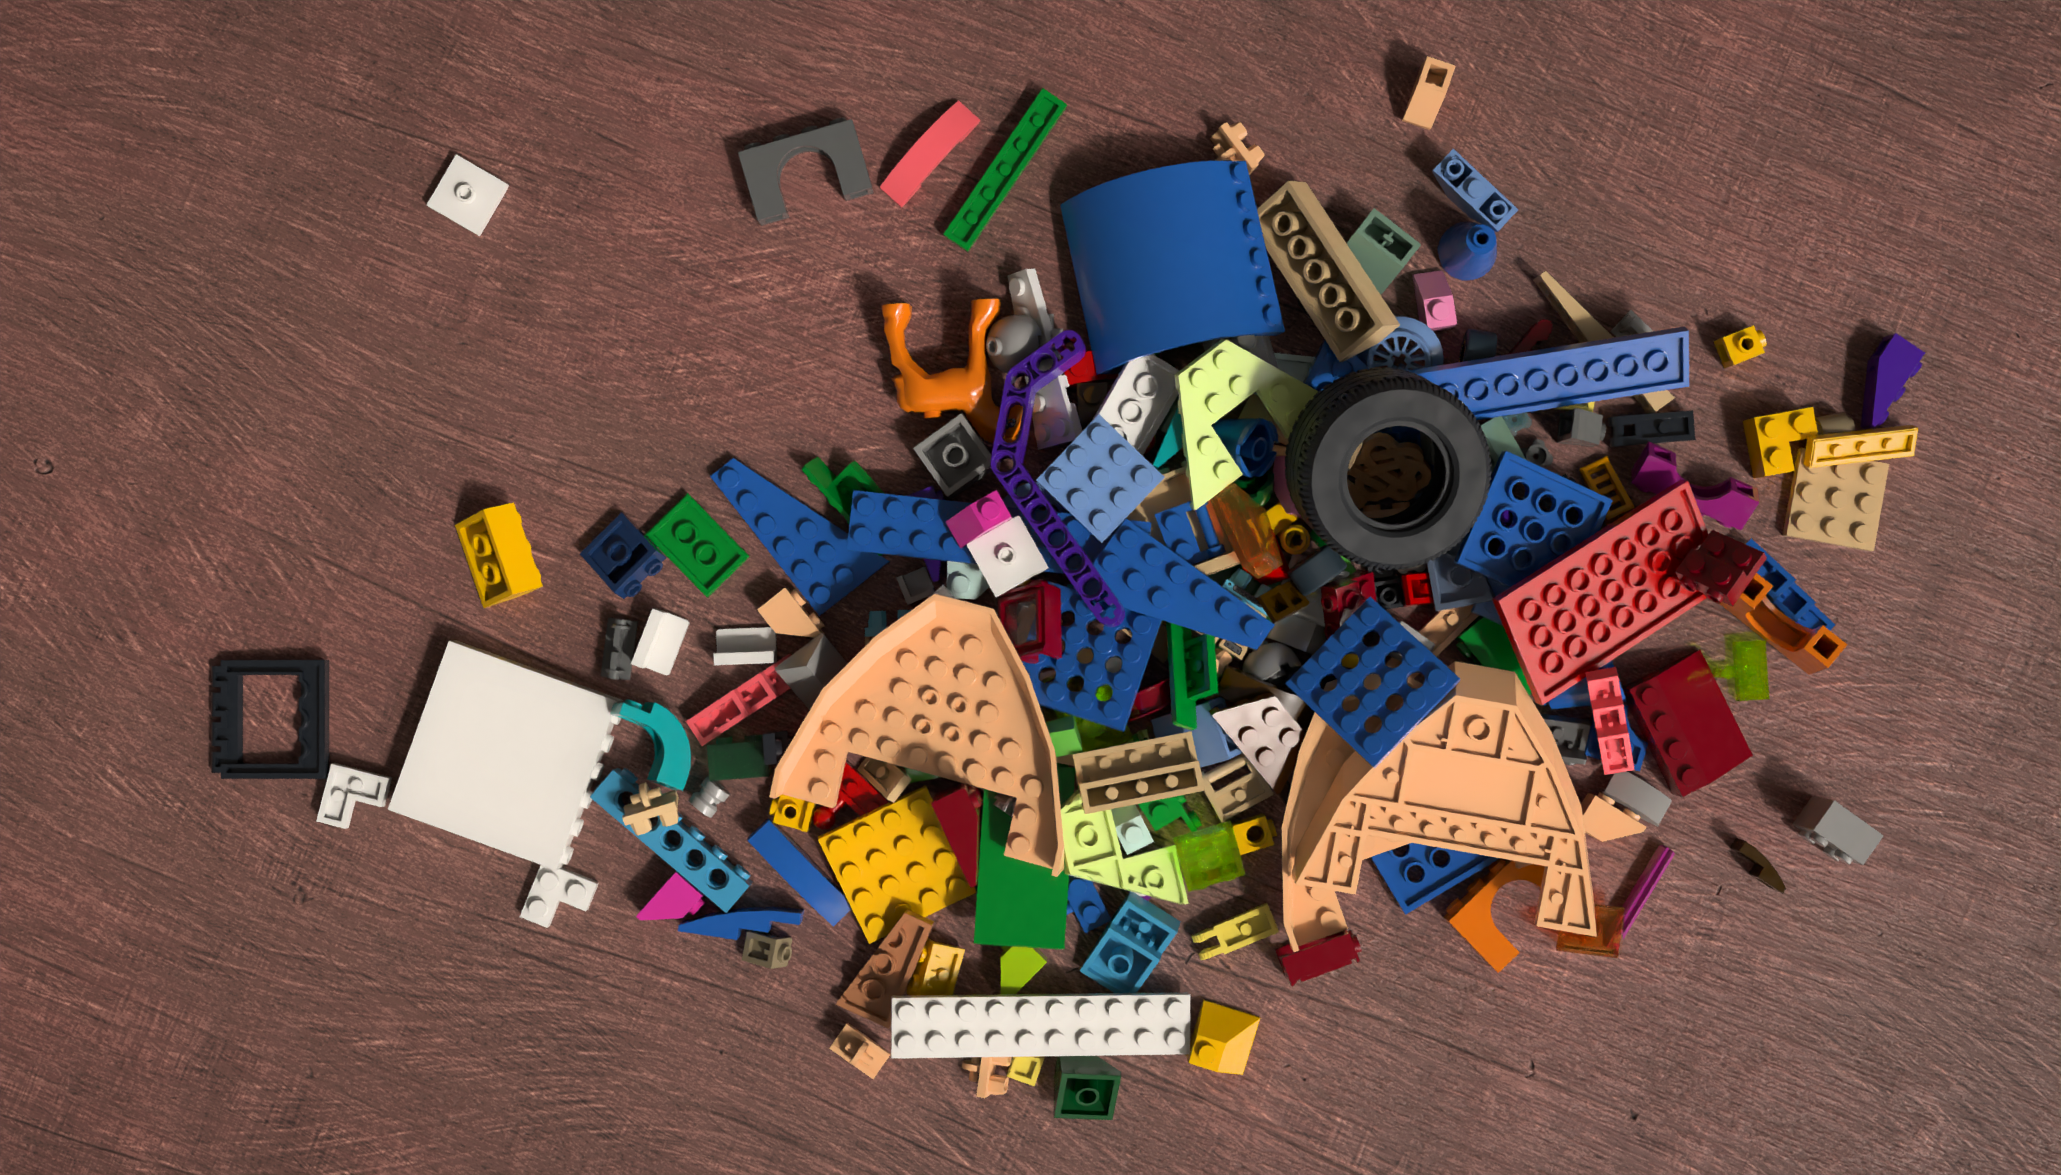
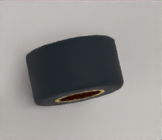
(1478, 345)
(1316, 569)

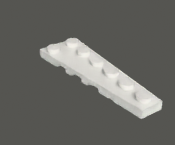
(1053, 415)

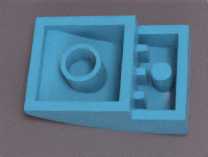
(1130, 945)

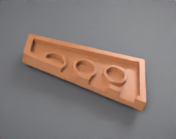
(888, 970)

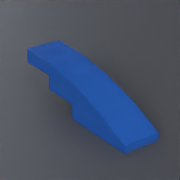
(1788, 595)
(800, 871)
(730, 924)

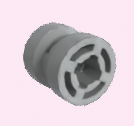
(708, 797)

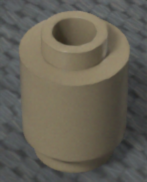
(1834, 424)

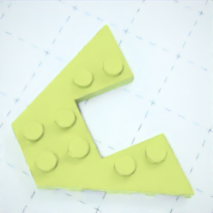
(1214, 387)
(1096, 856)

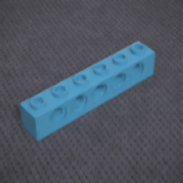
(725, 894)

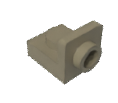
(767, 950)

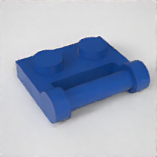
(1180, 536)

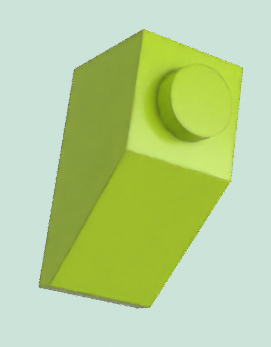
(1019, 966)

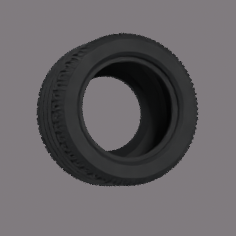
(1334, 428)

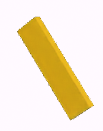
(1860, 446)

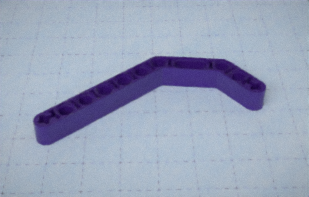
(1018, 474)

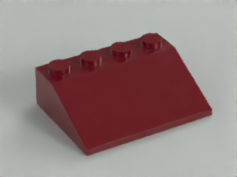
(1687, 724)
(960, 815)

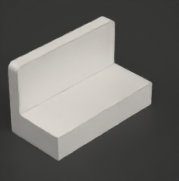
(660, 641)
(745, 646)

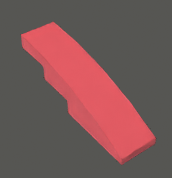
(738, 704)
(1610, 720)

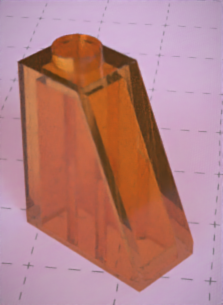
(1247, 530)

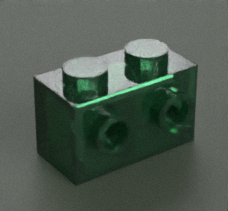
(737, 759)

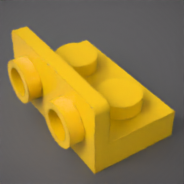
(936, 969)

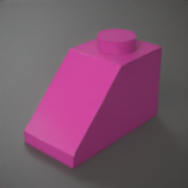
(979, 518)
(673, 900)

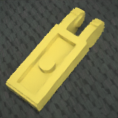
(1238, 931)

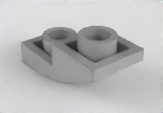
(1638, 796)

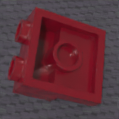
(1720, 568)
(1344, 597)

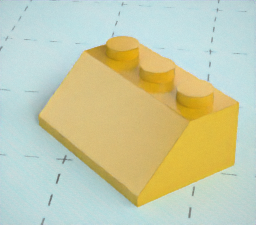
(498, 554)

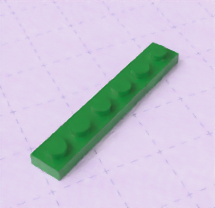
(1005, 170)

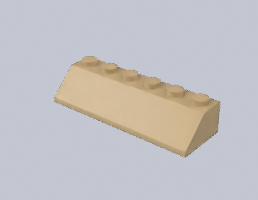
(1324, 271)

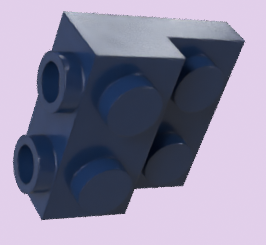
(623, 557)

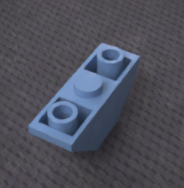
(1473, 192)

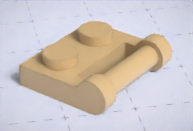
(1239, 793)

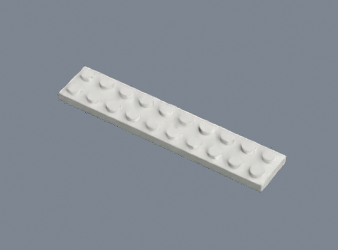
(1040, 1025)

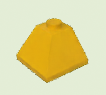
(1222, 1038)

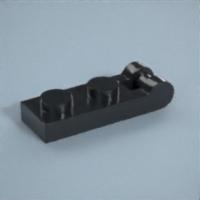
(1653, 427)

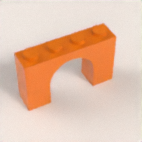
(1805, 647)
(1473, 917)

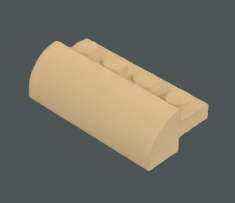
(1138, 772)

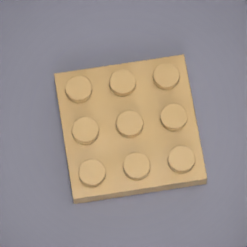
(1836, 503)

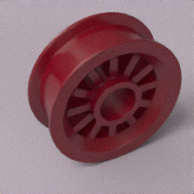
(1151, 698)

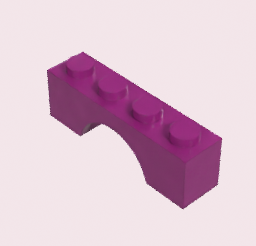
(1727, 502)

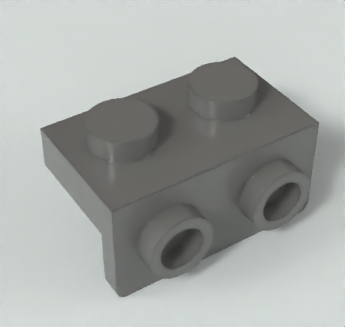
(1570, 737)

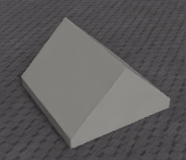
(811, 668)

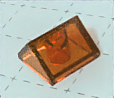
(1609, 935)

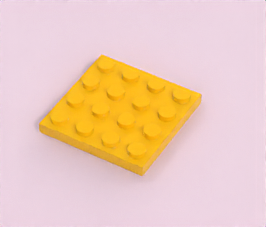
(895, 863)

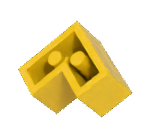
(1770, 438)

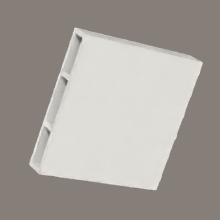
(506, 755)

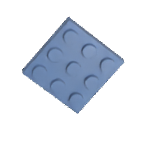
(1100, 478)

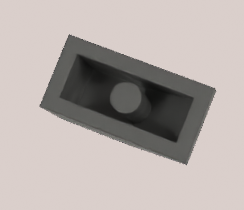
(1580, 428)

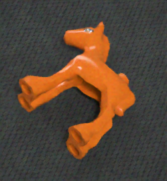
(957, 387)

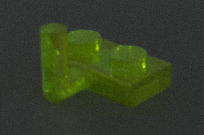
(1748, 669)

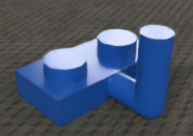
(1086, 904)

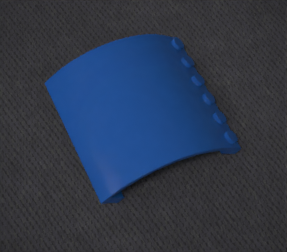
(1170, 261)

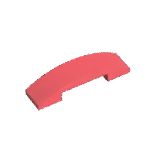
(928, 153)

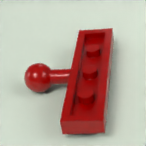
(855, 792)

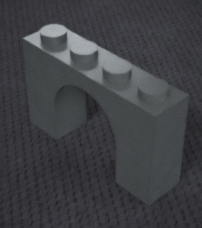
(765, 163)

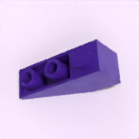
(1885, 377)

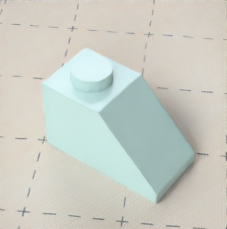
(1131, 828)

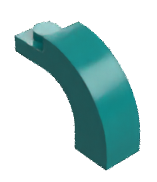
(670, 741)

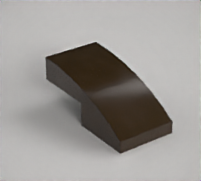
(1282, 601)
(1762, 868)

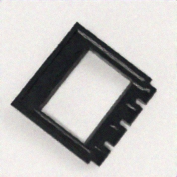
(229, 732)

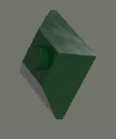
(1085, 1088)

